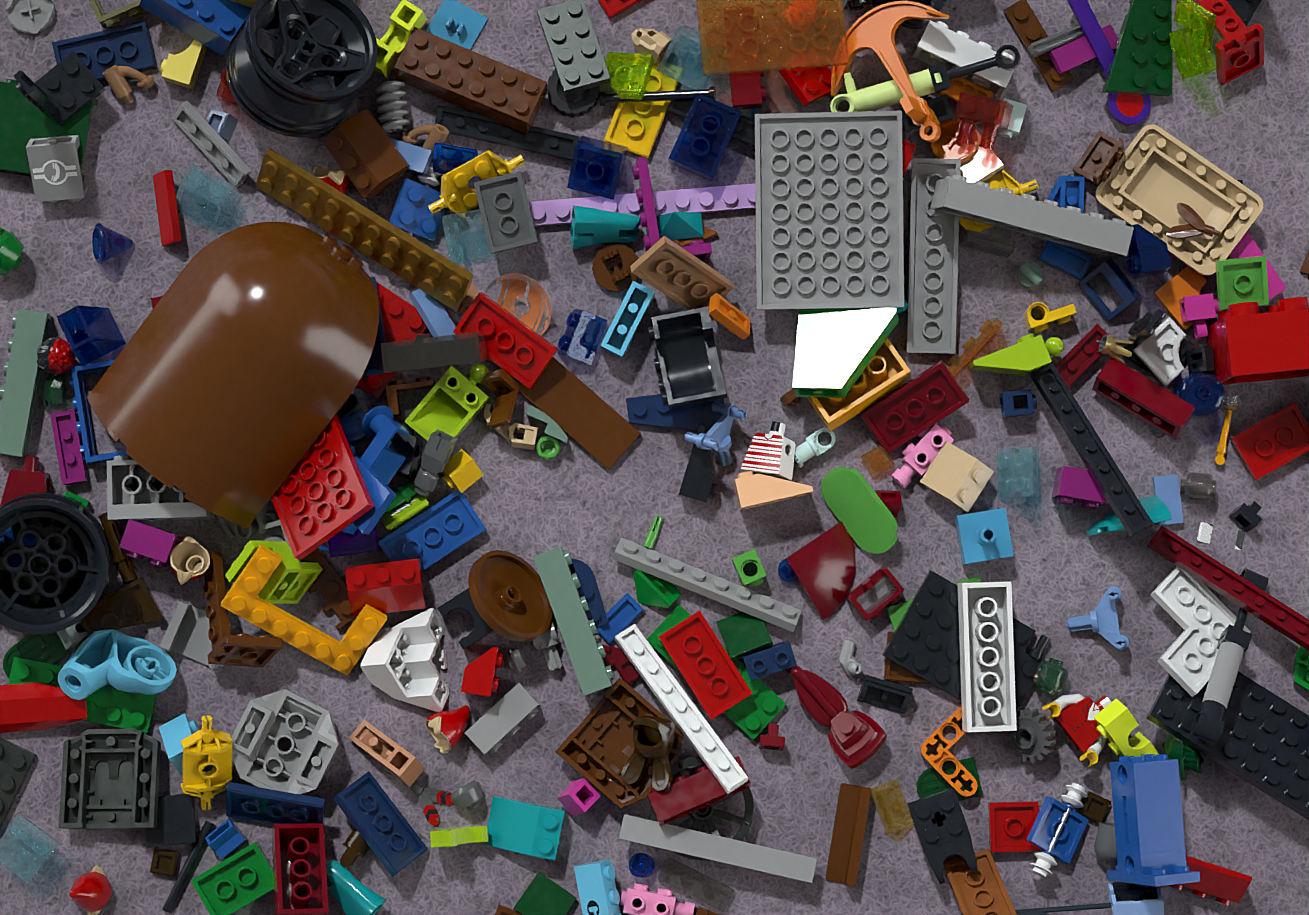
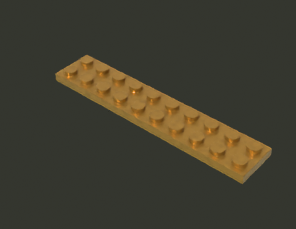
(363, 230)

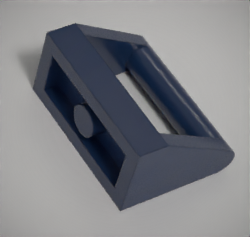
(1118, 281)

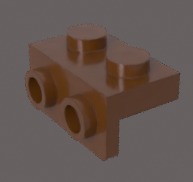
(1099, 158)

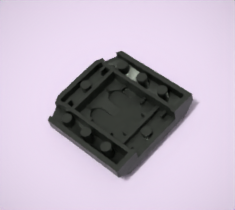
(110, 780)

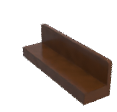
(848, 834)

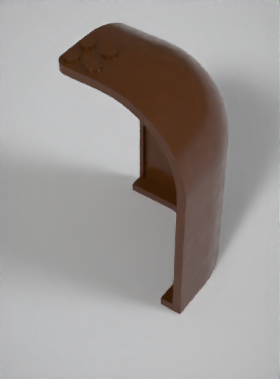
(242, 365)

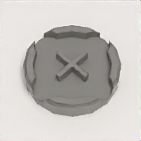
(30, 15)

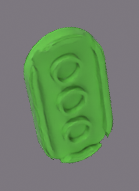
(859, 510)

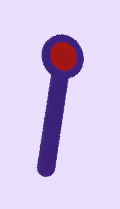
(1124, 108)

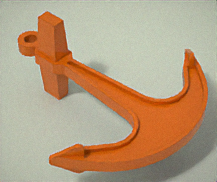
(876, 32)

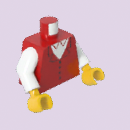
(1076, 718)

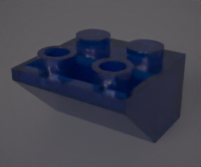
(1147, 254)
(90, 332)

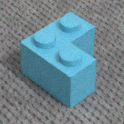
(172, 734)

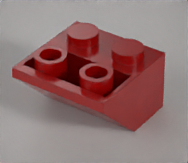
(480, 675)

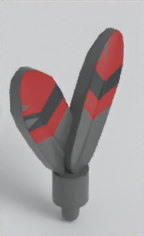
(427, 797)

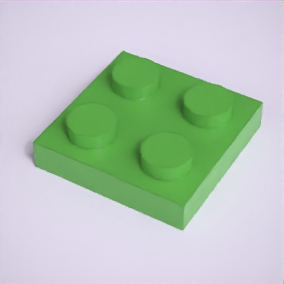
(1242, 281)

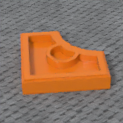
(1185, 283)

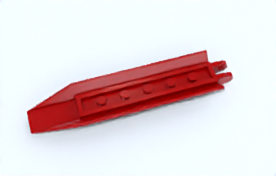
(37, 707)

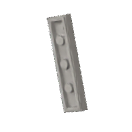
(211, 144)

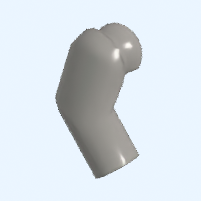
(847, 659)

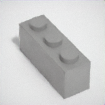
(503, 719)

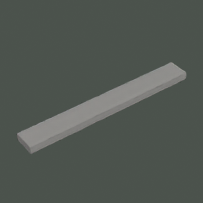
(718, 848)

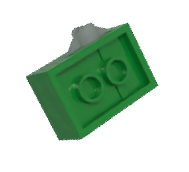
(236, 882)

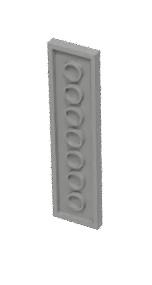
(932, 262)

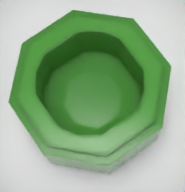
(547, 447)

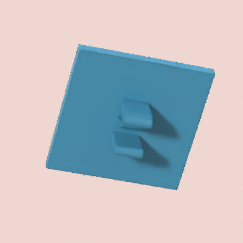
(457, 23)

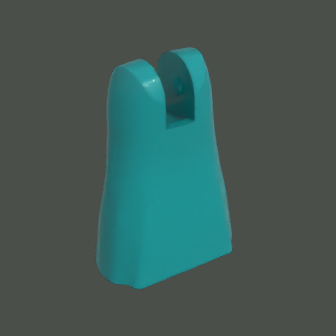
(599, 227)
(350, 893)

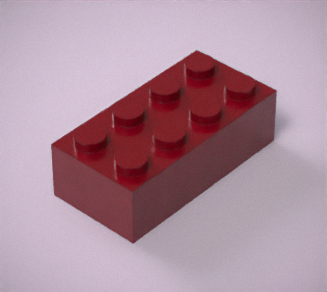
(299, 869)

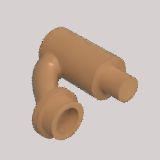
(120, 86)
(435, 133)

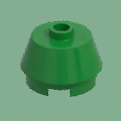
(9, 251)

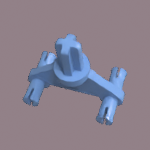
(718, 436)
(1103, 620)

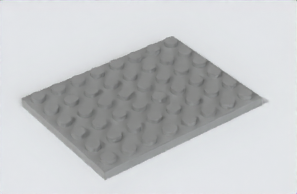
(829, 210)

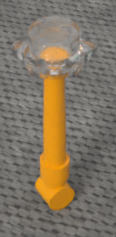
(1230, 403)

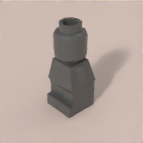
(434, 460)

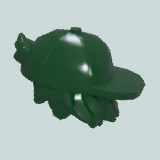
(1187, 756)

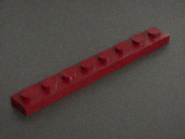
(1231, 585)

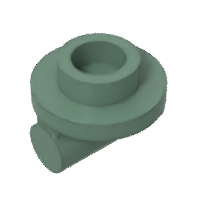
(1029, 275)

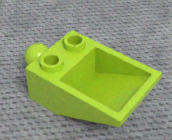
(1022, 358)
(447, 406)

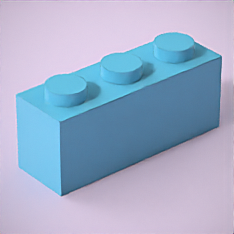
(627, 320)

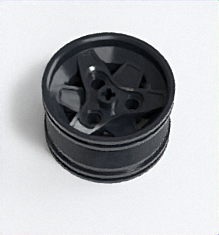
(311, 46)

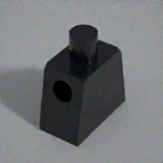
(409, 447)

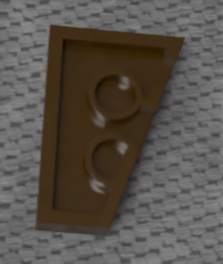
(124, 608)

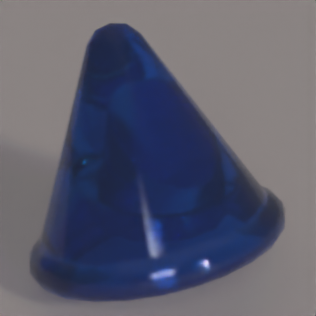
(108, 243)

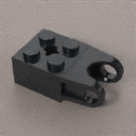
(945, 840)

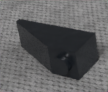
(699, 473)

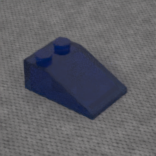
(705, 137)

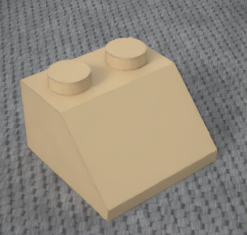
(956, 477)

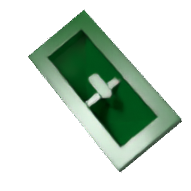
(654, 590)

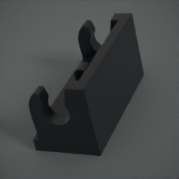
(884, 694)

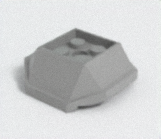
(258, 738)

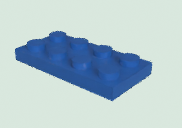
(434, 532)

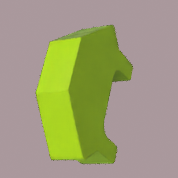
(458, 835)

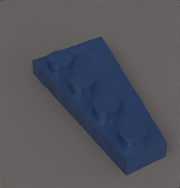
(651, 412)

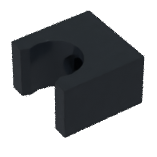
(464, 601)

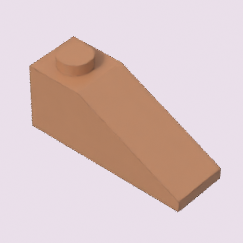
(387, 753)

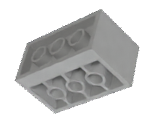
(147, 501)

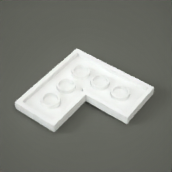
(1203, 621)

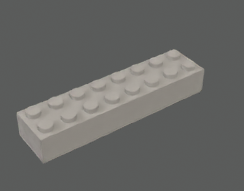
(1032, 217)

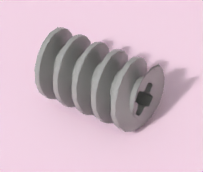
(391, 106)

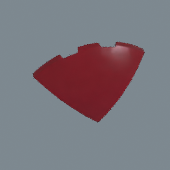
(825, 568)

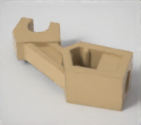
(507, 431)

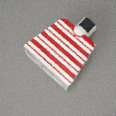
(771, 454)

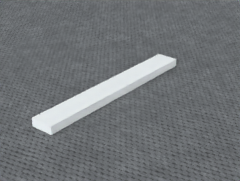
(681, 709)

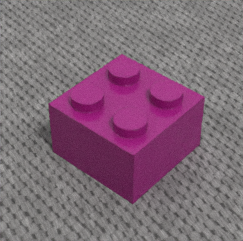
(1075, 486)
(149, 541)

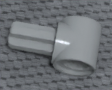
(547, 643)

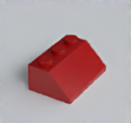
(386, 586)
(1216, 881)

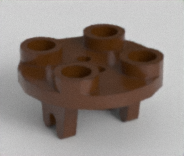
(609, 258)

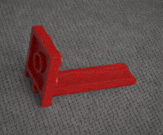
(1241, 46)

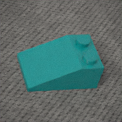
(525, 827)

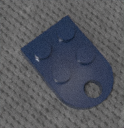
(591, 592)

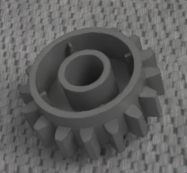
(1033, 735)

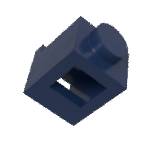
(1007, 400)

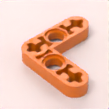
(944, 755)

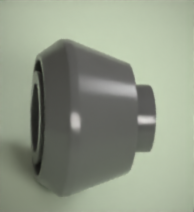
(468, 796)

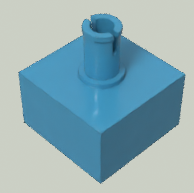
(983, 536)

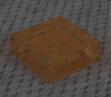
(877, 460)

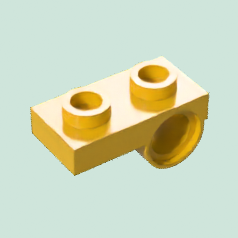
(1060, 315)

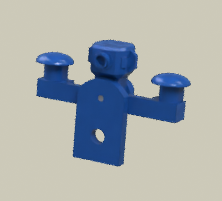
(376, 466)

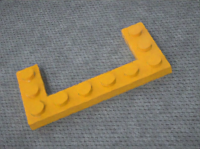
(244, 601)

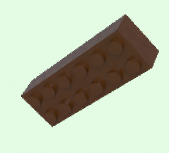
(470, 80)

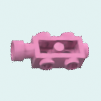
(923, 446)
(650, 901)

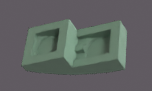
(552, 428)

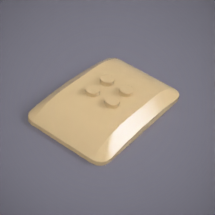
(1164, 172)

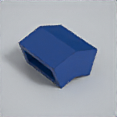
(225, 838)

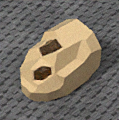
(651, 42)

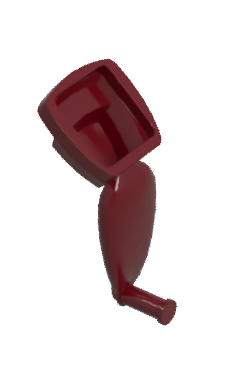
(851, 734)

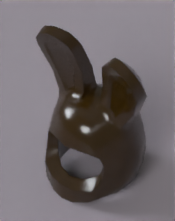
(651, 740)

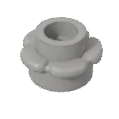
(516, 659)

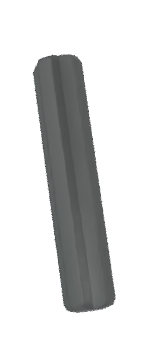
(1055, 41)

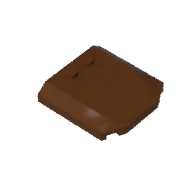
(605, 743)

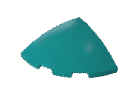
(1153, 506)

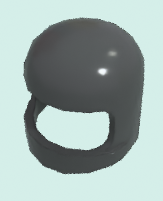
(1106, 842)

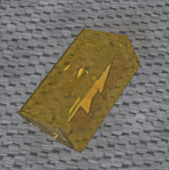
(891, 807)

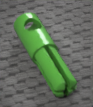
(652, 534)

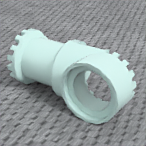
(812, 447)

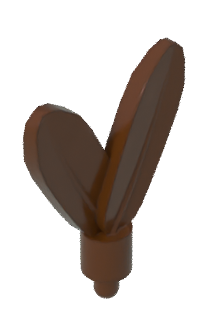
(1195, 225)

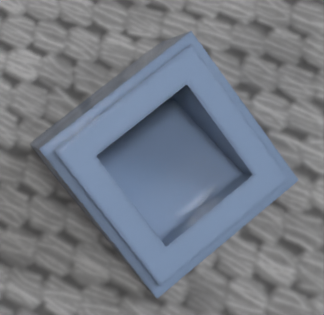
(222, 123)

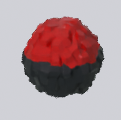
(55, 356)

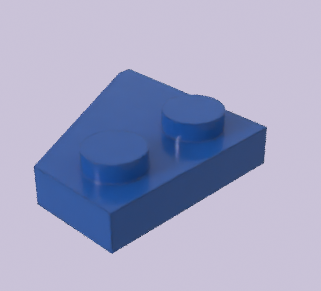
(1068, 192)

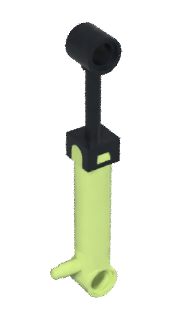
(925, 82)

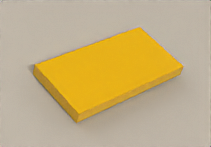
(639, 123)

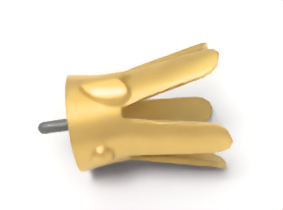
(1110, 346)

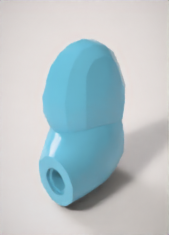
(116, 660)

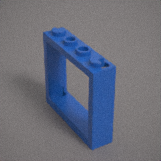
(81, 405)

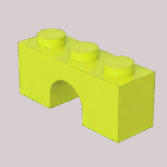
(393, 42)
(1116, 724)

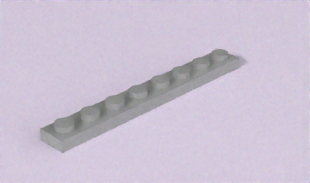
(707, 584)

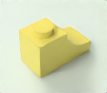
(185, 66)

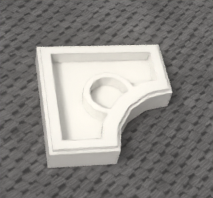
(1161, 351)

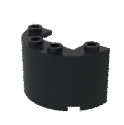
(687, 358)

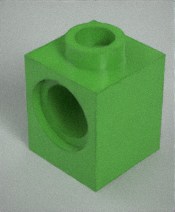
(749, 557)

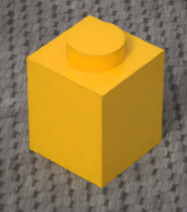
(461, 471)

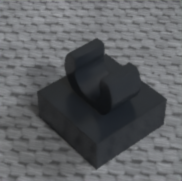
(1246, 516)

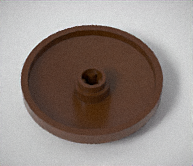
(509, 596)

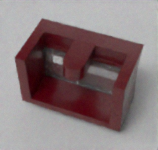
(875, 593)

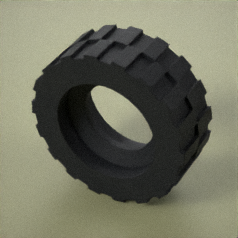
(567, 107)

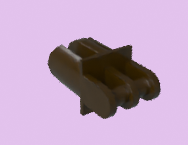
(355, 846)

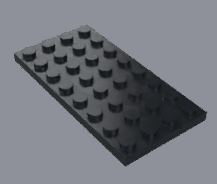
(1260, 740)

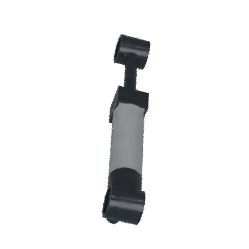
(1231, 645)

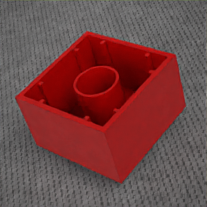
(1261, 345)

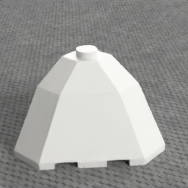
(410, 662)

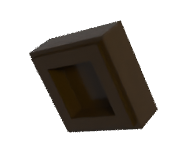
(1094, 807)
(164, 862)

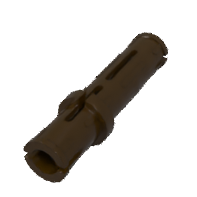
(120, 558)

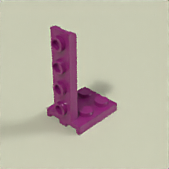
(648, 217)

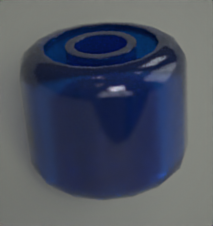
(1202, 392)

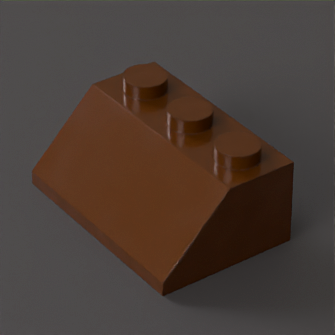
(366, 154)

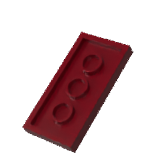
(915, 407)

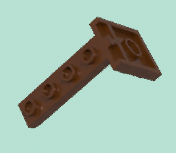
(227, 648)

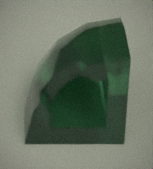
(55, 391)

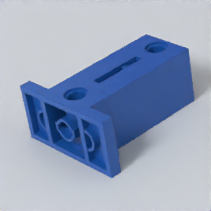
(1148, 822)

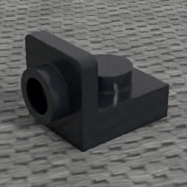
(1201, 359)

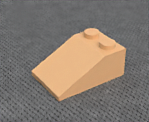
(764, 489)

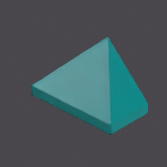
(680, 225)

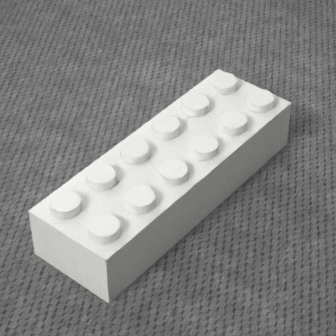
(987, 656)

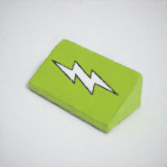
(405, 511)

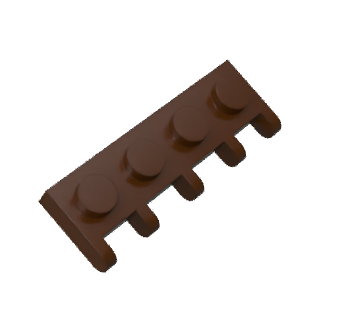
(331, 587)

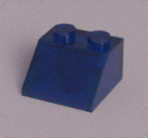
(597, 167)

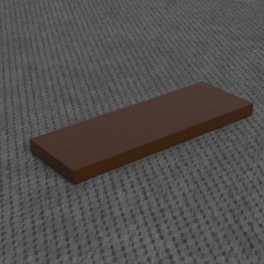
(581, 413)

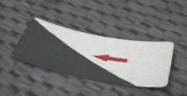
(1207, 532)

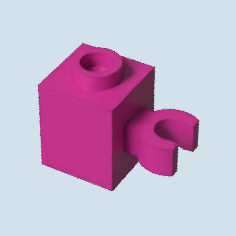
(1197, 310)
(579, 796)

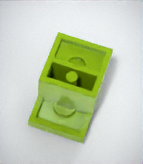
(288, 580)

